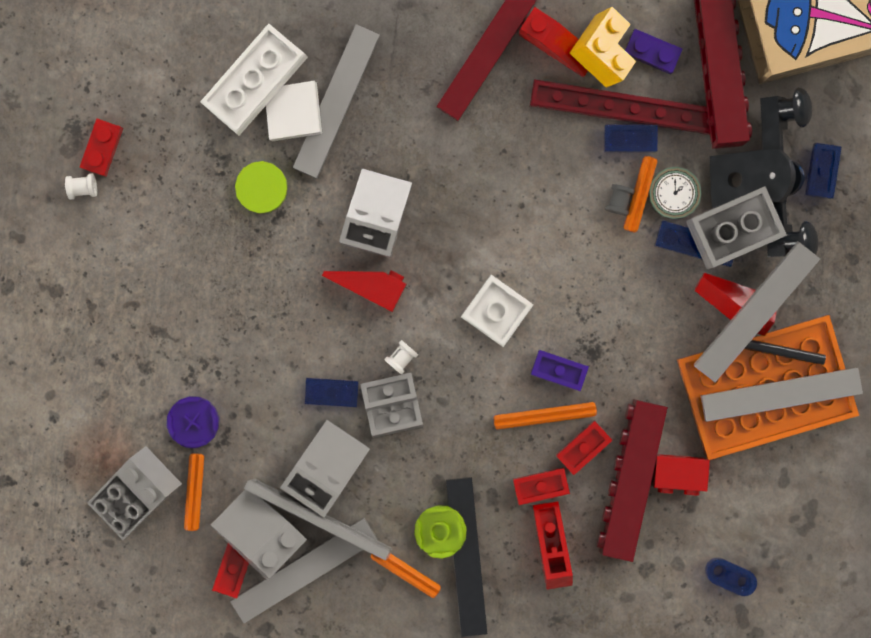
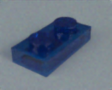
(631, 138)
(823, 171)
(331, 392)

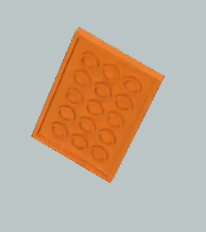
(756, 368)

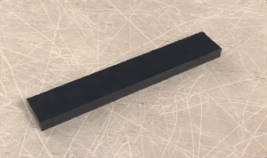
(467, 560)

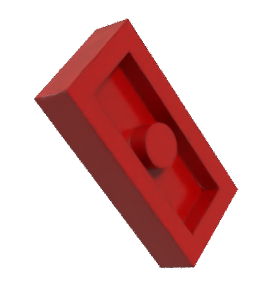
(101, 147)
(584, 447)
(541, 486)
(230, 573)

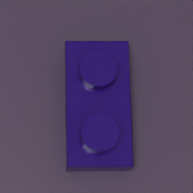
(653, 51)
(559, 370)

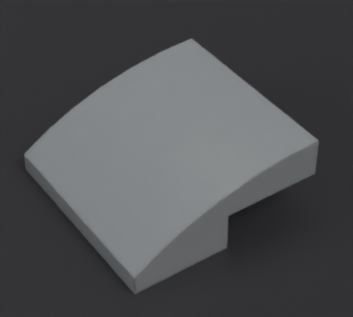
(391, 405)

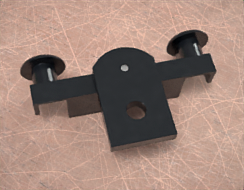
(769, 169)

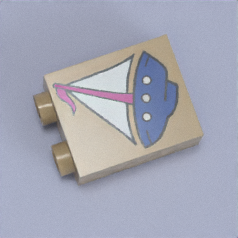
(804, 34)

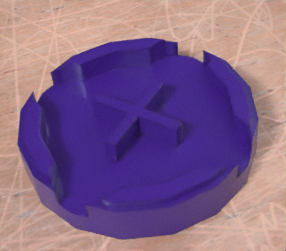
(193, 422)

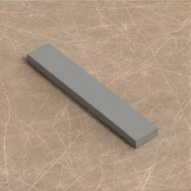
(337, 100)
(756, 311)
(781, 394)
(327, 523)
(297, 574)

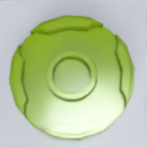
(261, 187)
(440, 531)

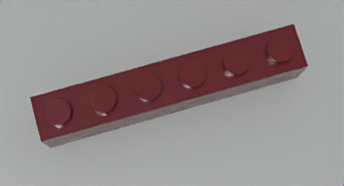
(722, 73)
(632, 480)

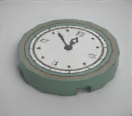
(674, 193)

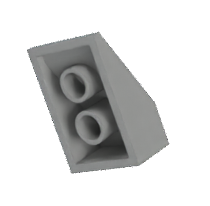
(736, 228)
(258, 533)

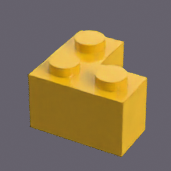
(600, 50)

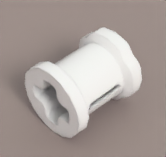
(81, 186)
(401, 357)

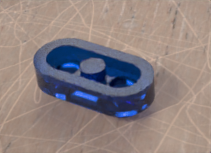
(729, 577)

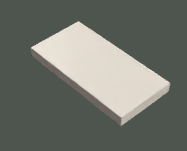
(254, 79)

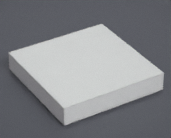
(294, 112)
(497, 310)

